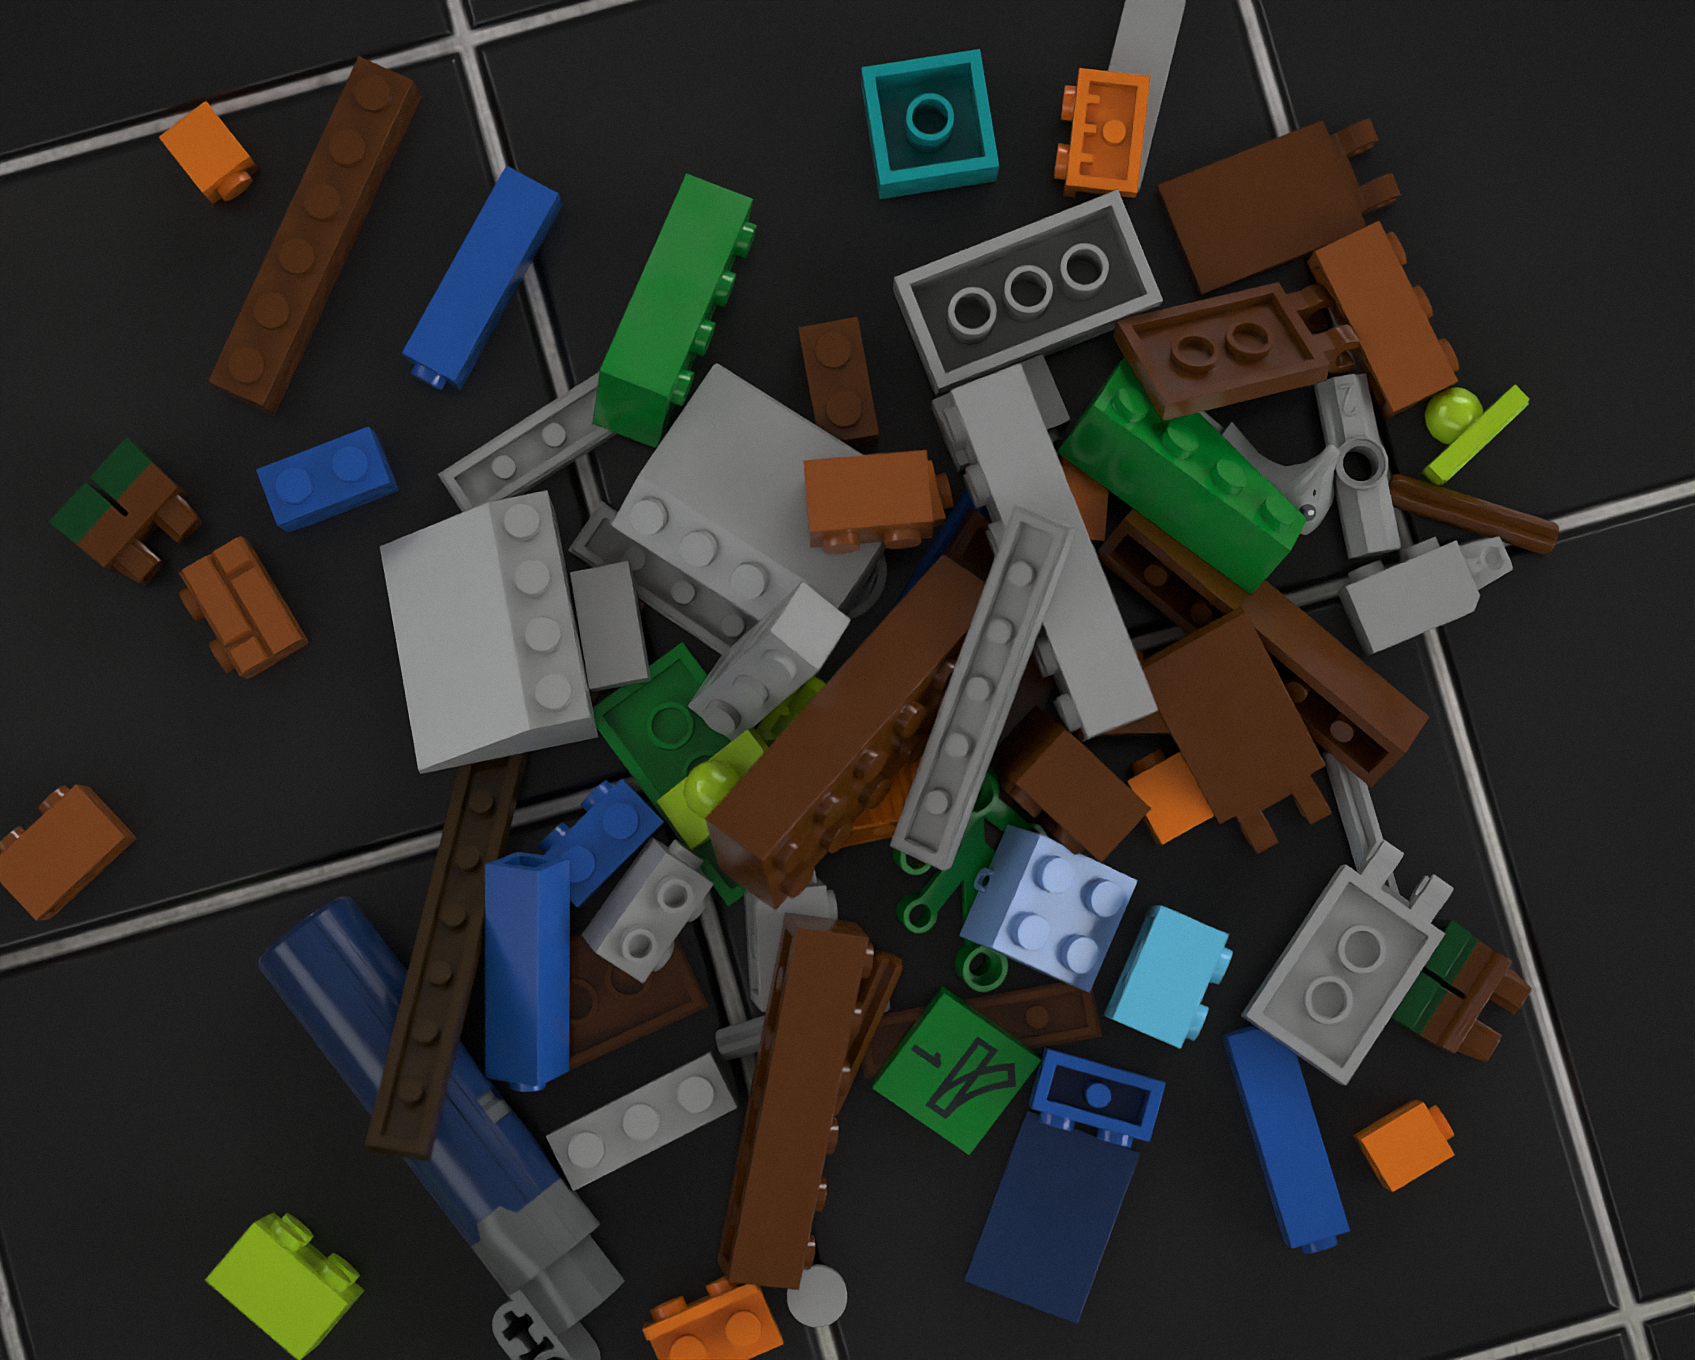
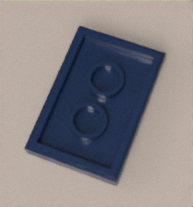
(1051, 1217)

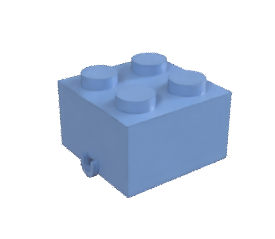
(1048, 907)

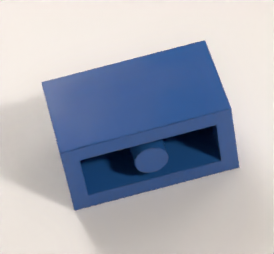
(327, 480)

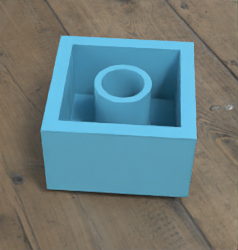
(1168, 976)

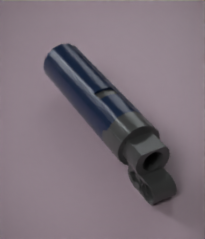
(484, 1159)

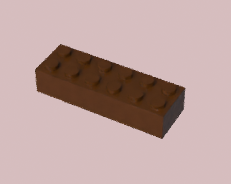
(846, 742)

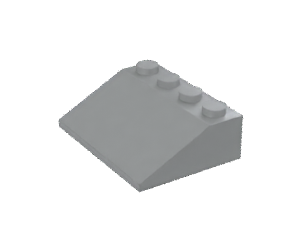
(732, 503)
(488, 635)

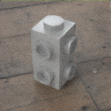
(649, 908)

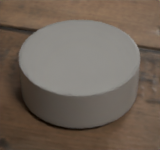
(819, 1297)

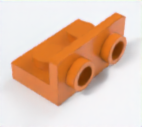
(1105, 133)
(724, 1325)

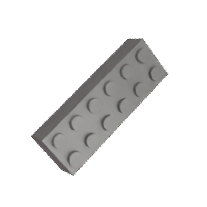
(1082, 629)

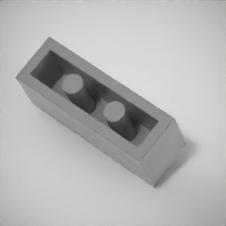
(769, 662)
(642, 1120)

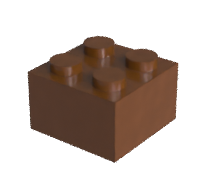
(1057, 774)

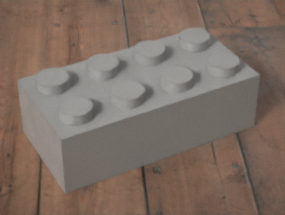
(1026, 293)

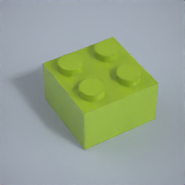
(286, 1283)

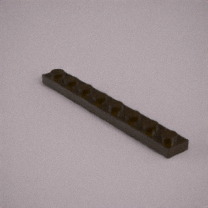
(444, 960)

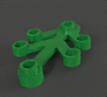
(970, 858)

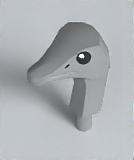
(1305, 485)

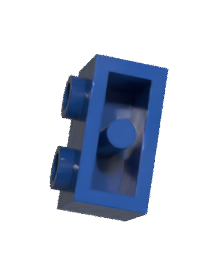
(604, 838)
(1095, 1094)

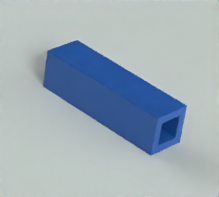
(481, 280)
(527, 969)
(1286, 1140)

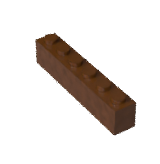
(316, 236)
(1334, 691)
(794, 1101)

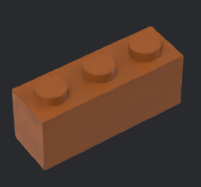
(1388, 316)

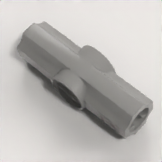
(1362, 505)

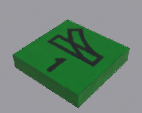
(955, 1070)

